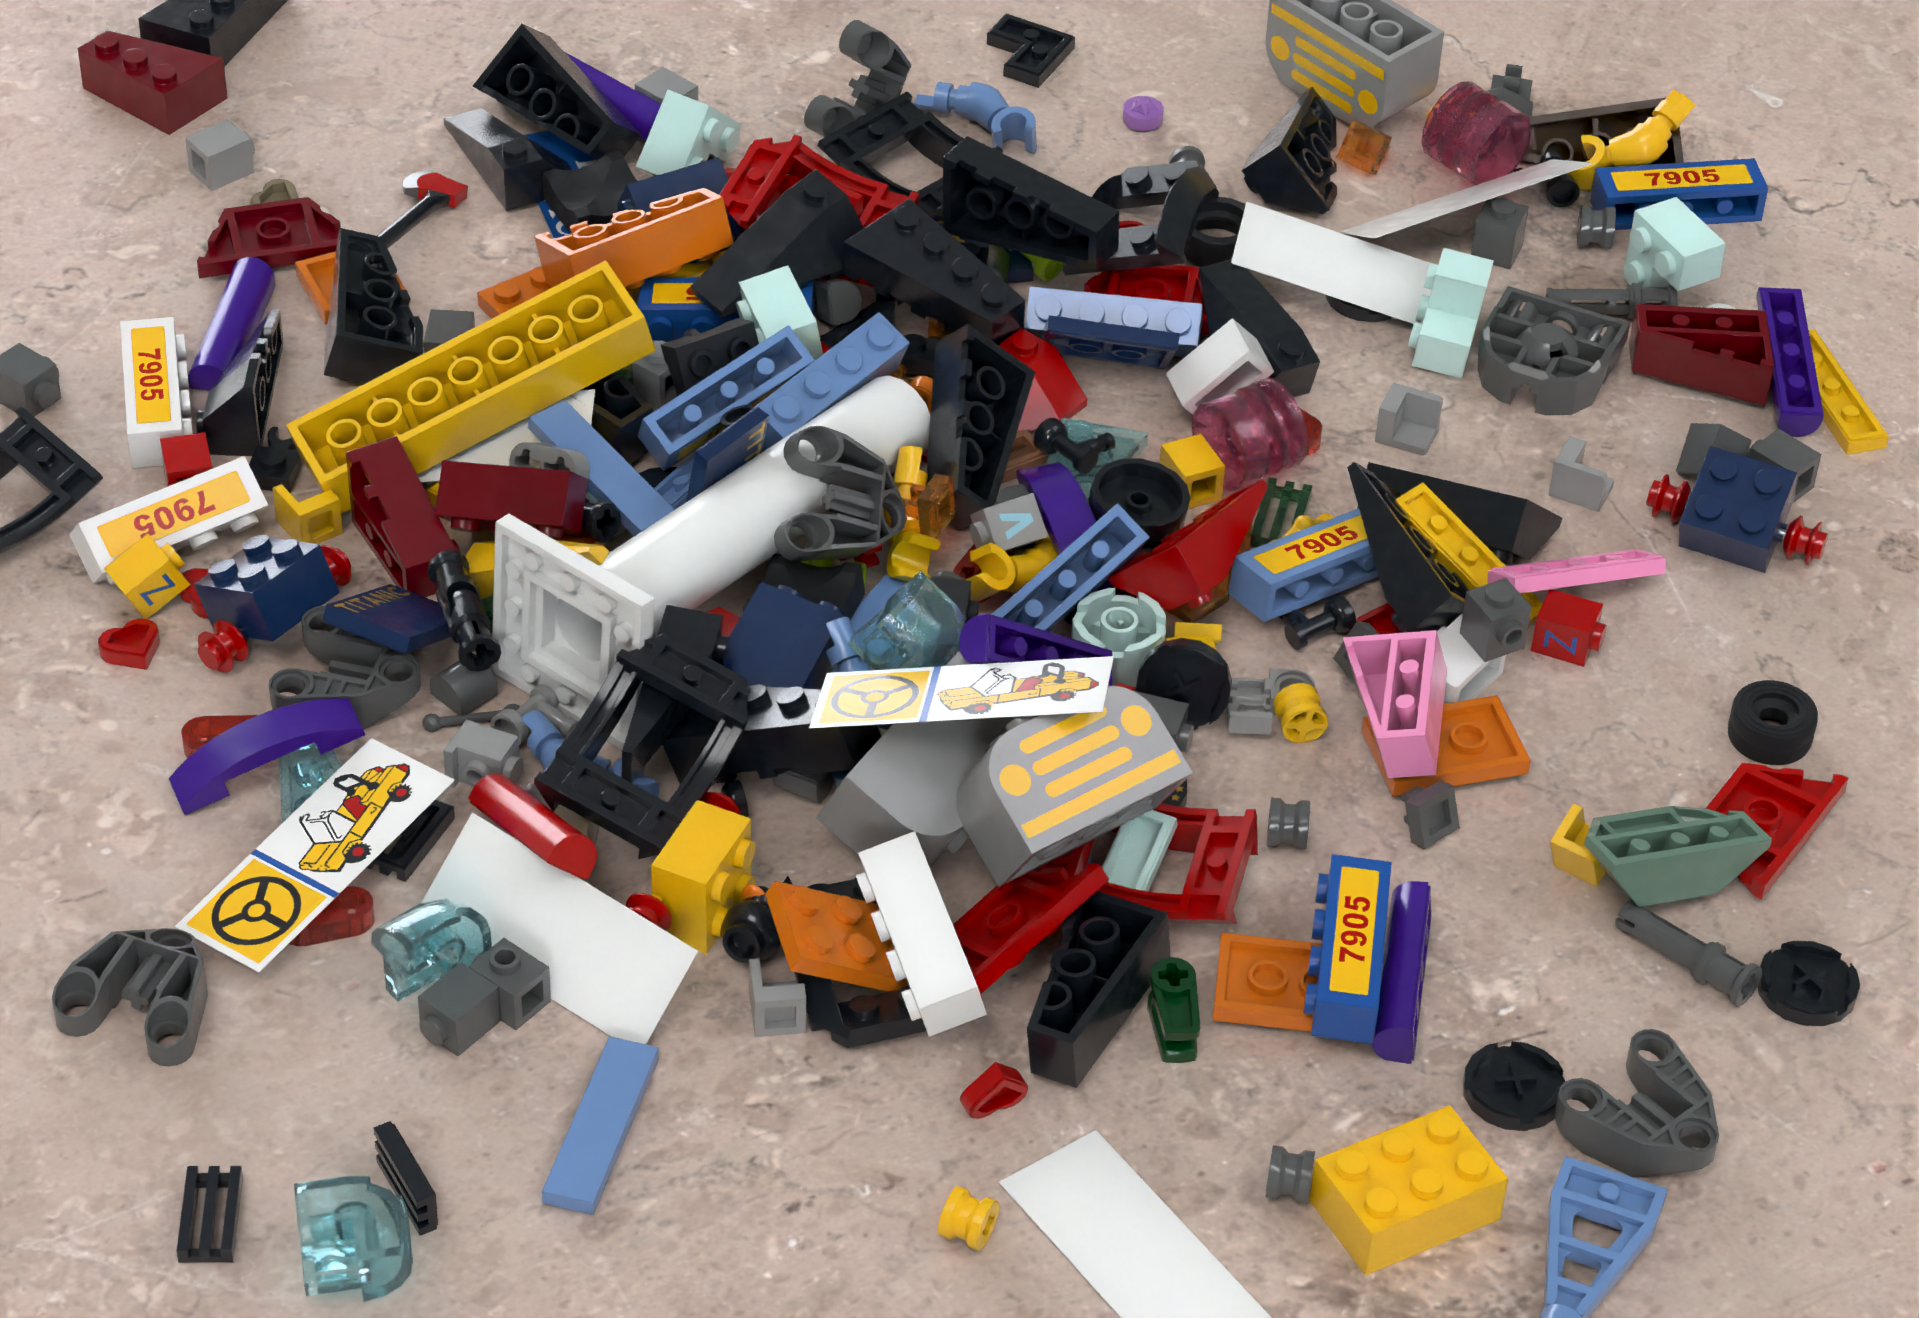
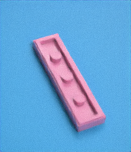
(1580, 570)

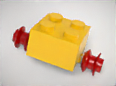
(700, 873)

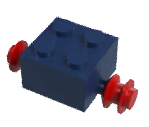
(1737, 511)
(264, 594)

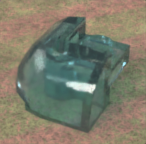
(912, 630)
(429, 943)
(352, 1237)

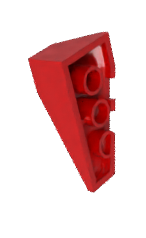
(1194, 556)

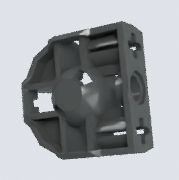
(1569, 363)

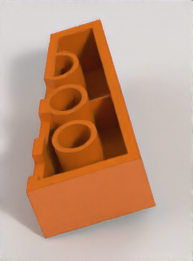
(640, 242)

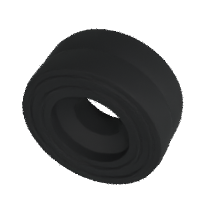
(1769, 742)

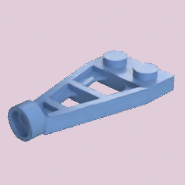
(1605, 1199)

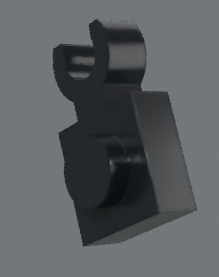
(276, 463)

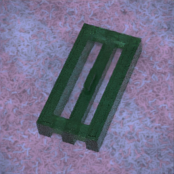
(1285, 495)

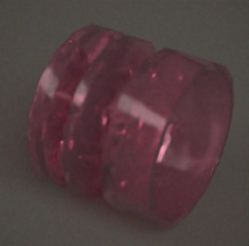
(1475, 133)
(1253, 432)

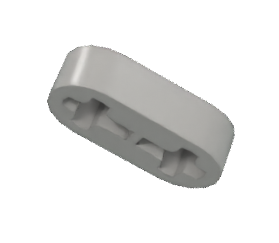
(550, 457)

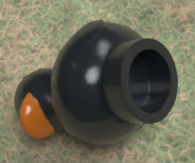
(750, 927)

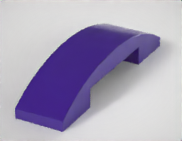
(1060, 503)
(260, 741)

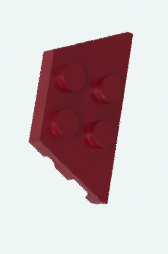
(270, 232)

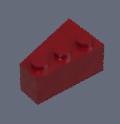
(152, 79)
(1704, 349)
(480, 494)
(395, 514)

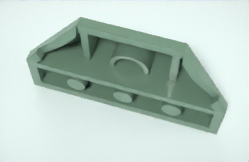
(1674, 851)

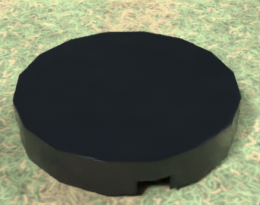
(1188, 674)
(1808, 983)
(1513, 1085)

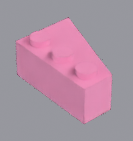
(1403, 697)

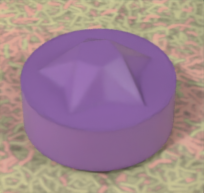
(1143, 113)

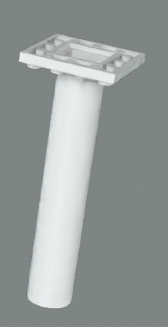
(570, 618)

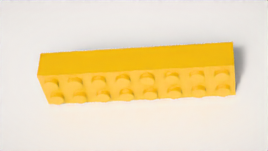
(480, 379)

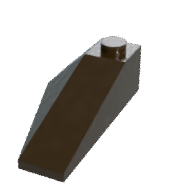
(1564, 130)

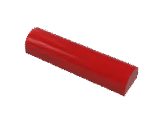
(534, 825)

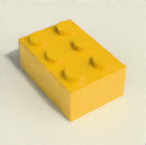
(1408, 1189)

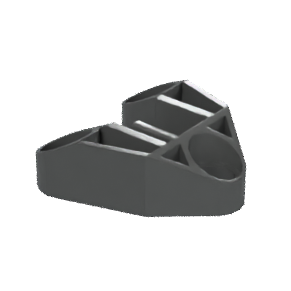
(884, 82)
(856, 494)
(359, 670)
(138, 968)
(1658, 1124)

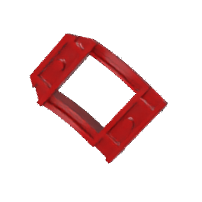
(768, 164)
(1215, 874)

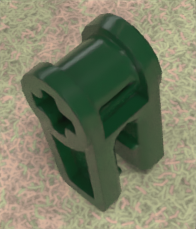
(1174, 1009)

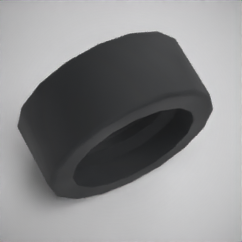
(1219, 214)

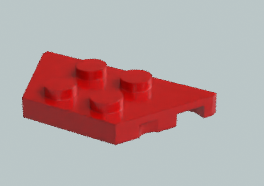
(1157, 282)
(1783, 808)
(1019, 916)

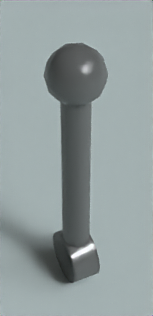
(433, 722)

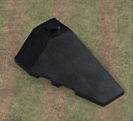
(504, 157)
(243, 394)

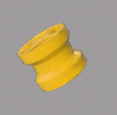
(1300, 713)
(968, 1218)

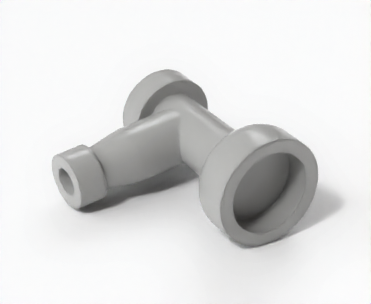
(541, 699)

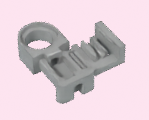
(1251, 700)

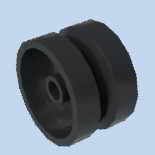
(1148, 494)

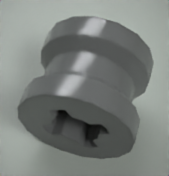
(1596, 226)
(1288, 823)
(1290, 1174)

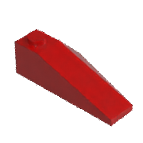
(1053, 389)

